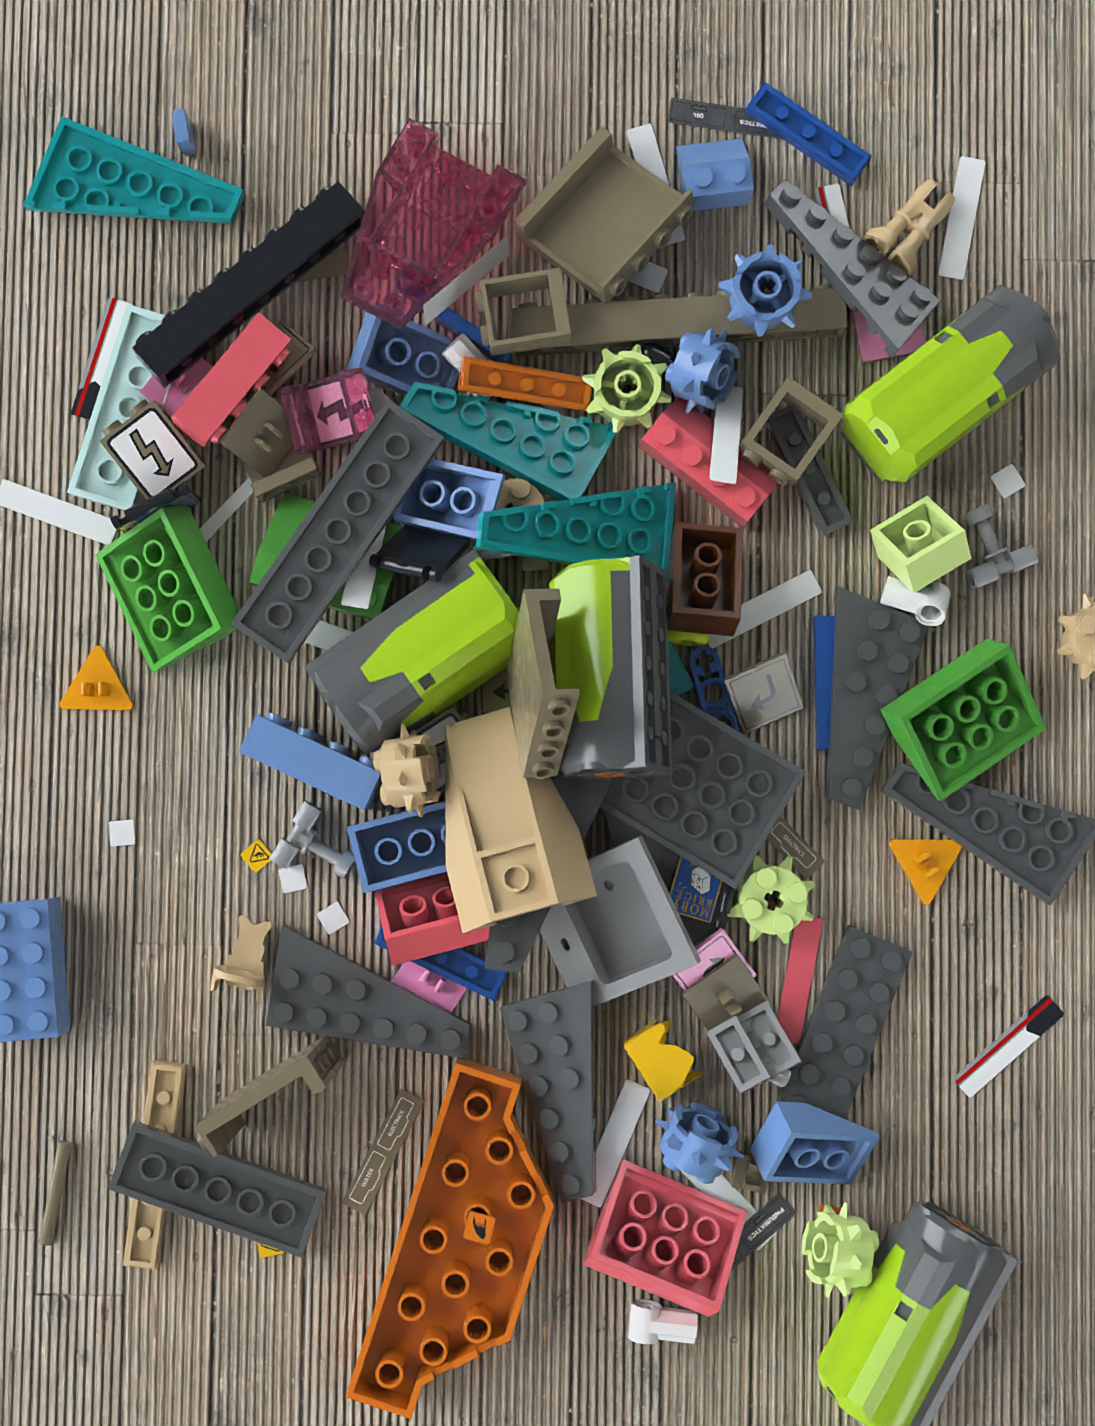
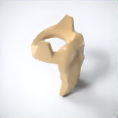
(245, 965)

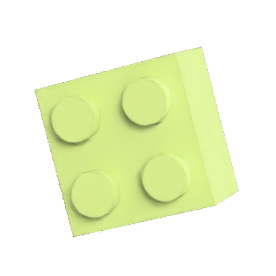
(921, 544)

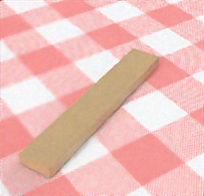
(162, 1112)

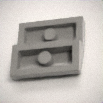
(753, 1047)

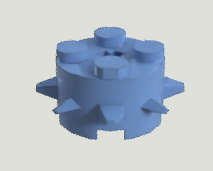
(765, 272)
(703, 369)
(698, 1142)

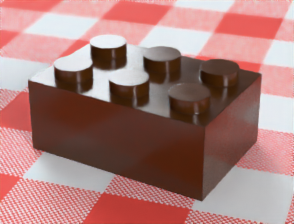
(705, 579)

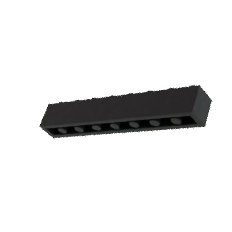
(249, 284)

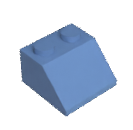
(716, 173)

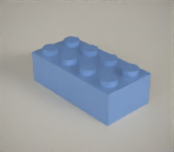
(311, 761)
(400, 847)
(32, 971)

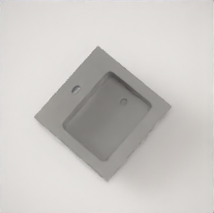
(624, 933)

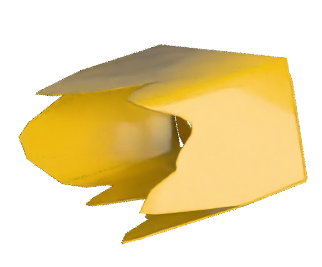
(660, 1064)

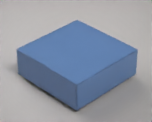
(183, 132)

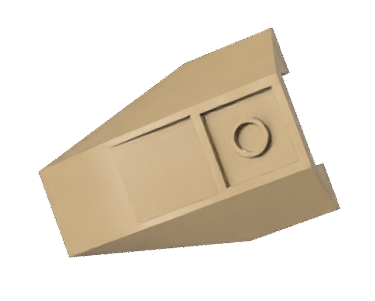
(505, 834)

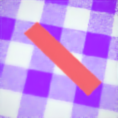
(799, 977)

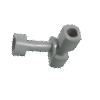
(998, 560)
(304, 838)

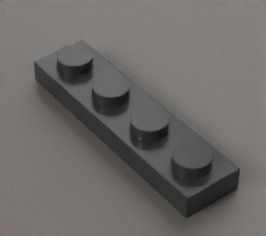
(816, 481)

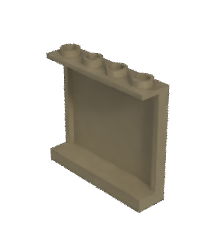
(602, 217)
(538, 709)
(315, 1063)

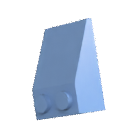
(403, 356)
(450, 499)
(810, 1145)

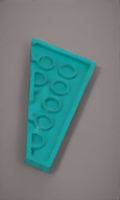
(110, 177)
(524, 440)
(586, 527)

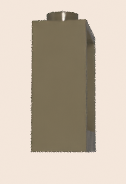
(521, 283)
(810, 407)

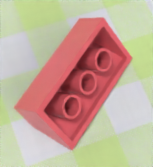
(231, 380)
(685, 448)
(422, 919)

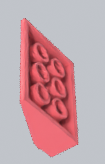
(666, 1238)

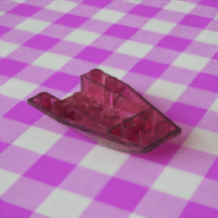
(423, 225)

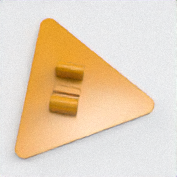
(96, 686)
(925, 863)

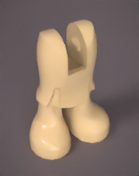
(916, 221)

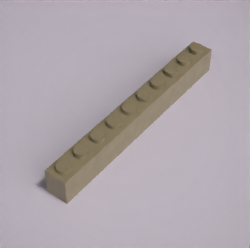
(667, 319)

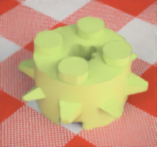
(613, 374)
(791, 901)
(839, 1250)

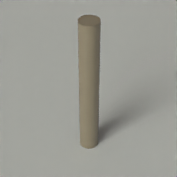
(55, 1192)

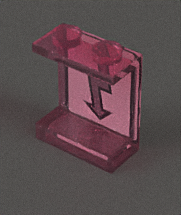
(328, 410)

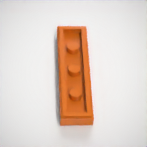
(524, 384)

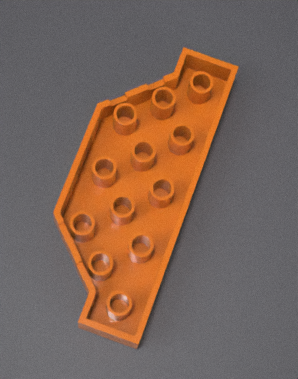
(447, 1293)

